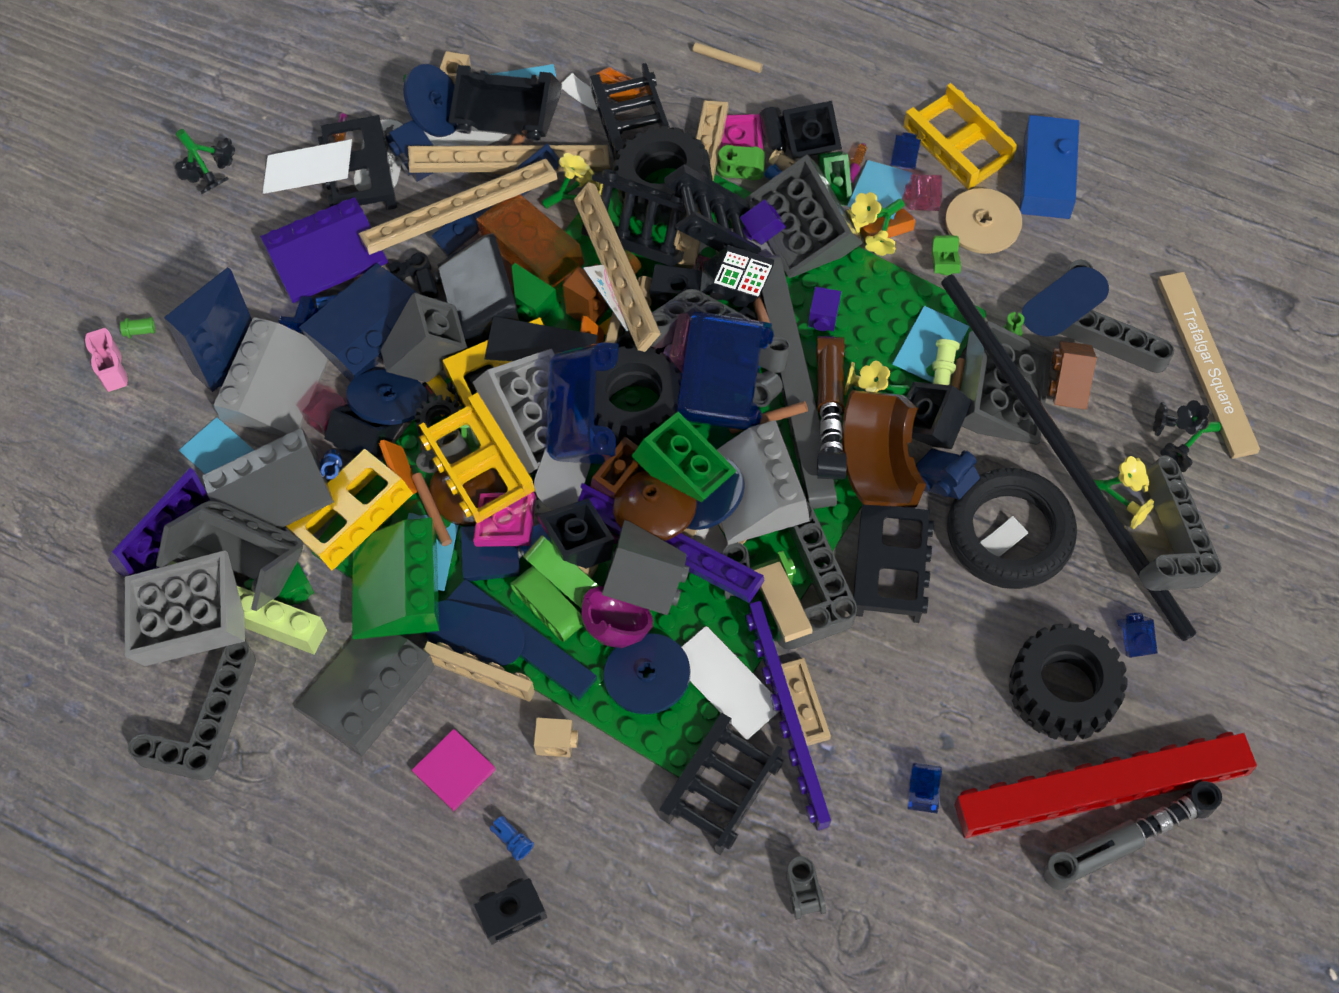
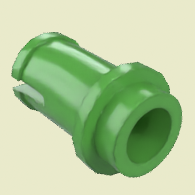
(1013, 324)
(137, 327)

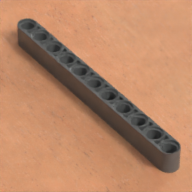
(796, 389)

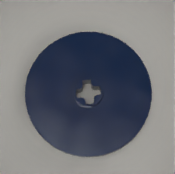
(429, 99)
(385, 397)
(720, 503)
(664, 685)

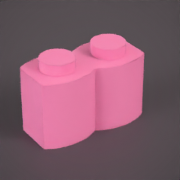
(106, 359)

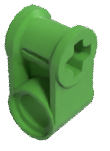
(743, 162)

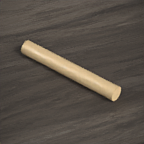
(727, 57)

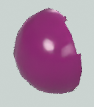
(614, 621)

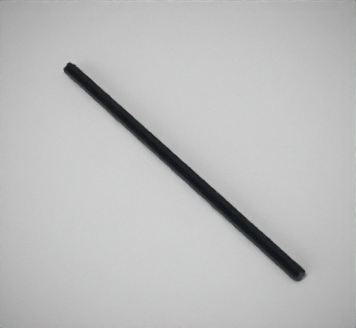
(1064, 451)

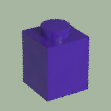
(762, 222)
(824, 309)

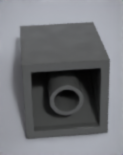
(423, 338)
(645, 570)

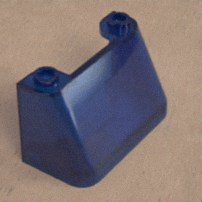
(722, 370)
(572, 405)

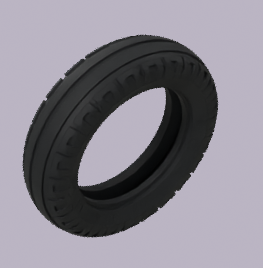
(1001, 571)

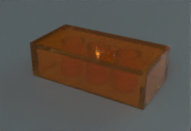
(531, 240)

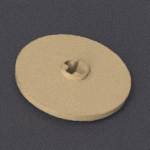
(994, 235)

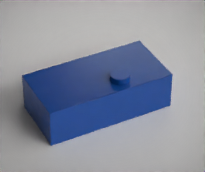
(1049, 167)

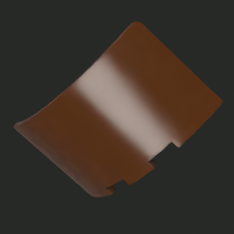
(877, 449)

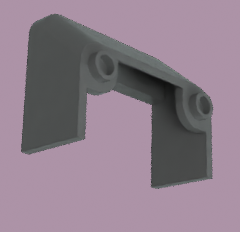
(252, 546)

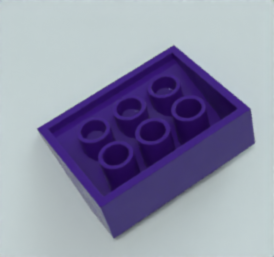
(321, 250)
(141, 547)

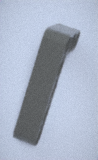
(1122, 338)
(772, 358)
(1194, 554)
(821, 578)
(207, 722)

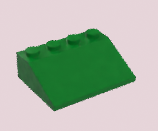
(396, 581)

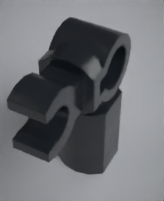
(420, 267)

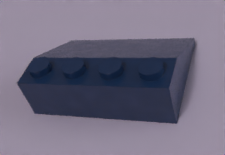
(359, 321)
(211, 328)

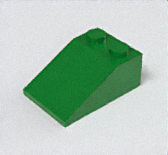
(683, 459)

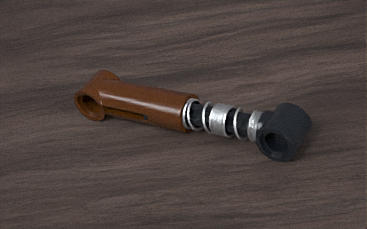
(830, 405)

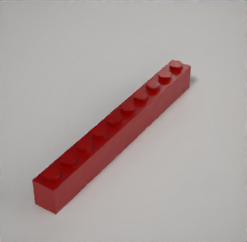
(1104, 784)

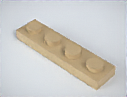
(488, 674)

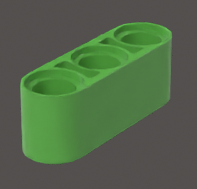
(562, 574)
(547, 603)

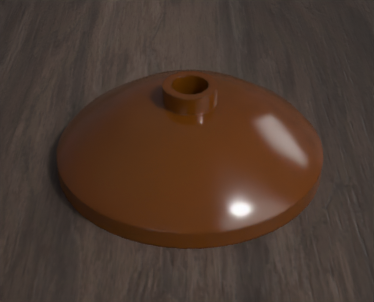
(448, 504)
(661, 515)

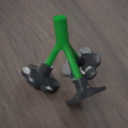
(195, 168)
(1192, 419)

